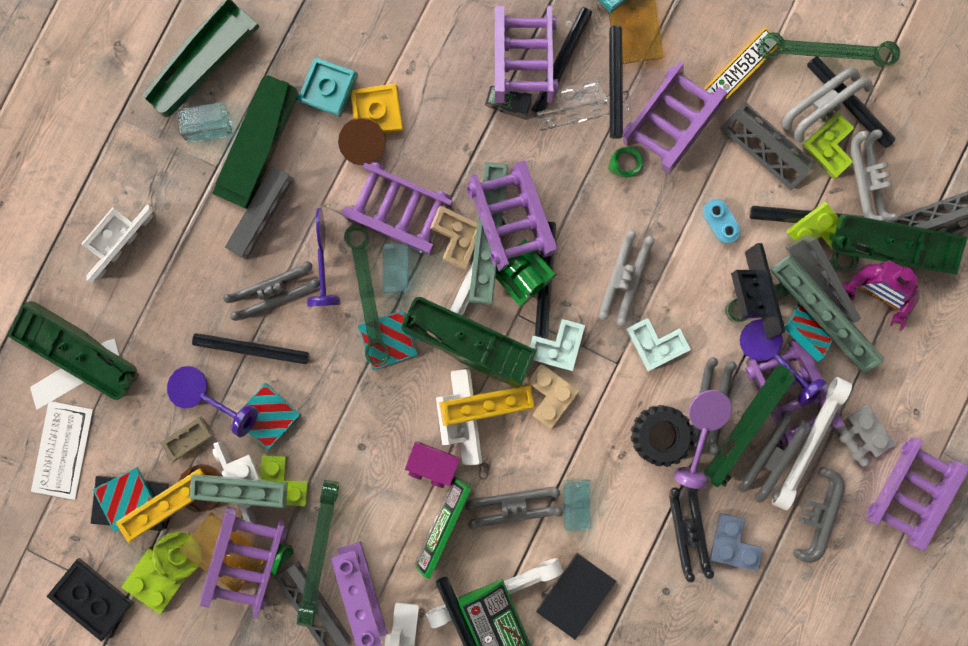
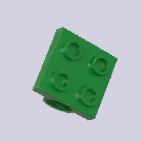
(525, 276)

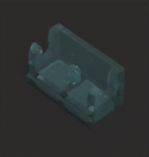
(204, 122)
(395, 268)
(576, 504)

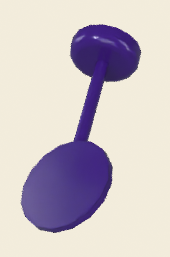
(321, 300)
(759, 348)
(189, 387)

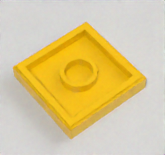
(380, 105)

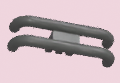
(272, 292)
(724, 388)
(774, 457)
(514, 507)
(822, 517)

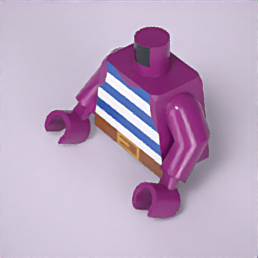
(889, 285)

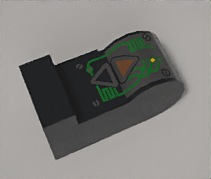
(514, 103)

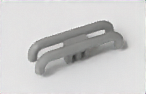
(825, 101)
(870, 178)
(625, 278)

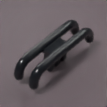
(691, 533)

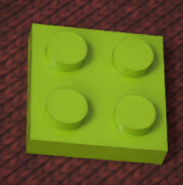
(150, 586)

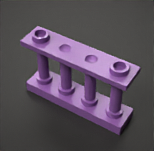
(503, 64)
(684, 138)
(526, 199)
(379, 221)
(807, 371)
(941, 494)
(225, 546)
(359, 595)

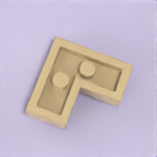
(462, 235)
(557, 395)

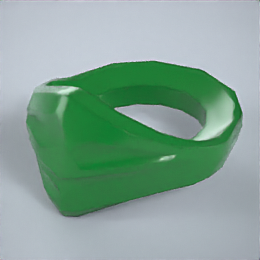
(613, 165)
(283, 553)

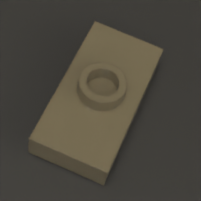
(187, 439)

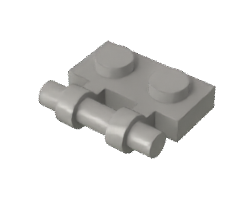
(869, 430)

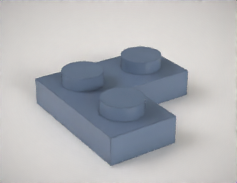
(729, 549)

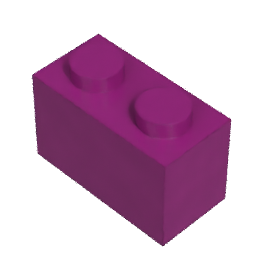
(432, 464)

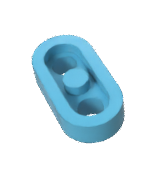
(720, 222)

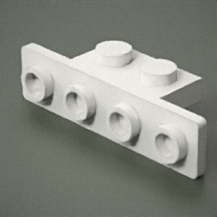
(111, 236)
(466, 432)
(239, 468)
(404, 625)

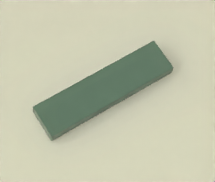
(238, 491)

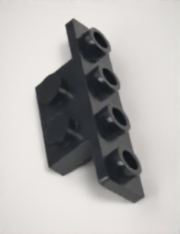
(757, 293)

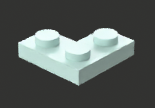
(564, 350)
(656, 350)

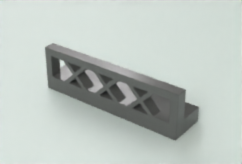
(774, 140)
(259, 212)
(952, 222)
(814, 261)
(324, 612)

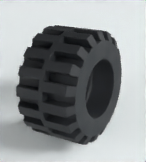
(681, 442)

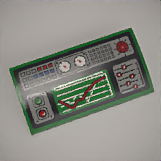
(442, 526)
(493, 616)

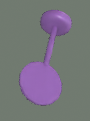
(708, 413)

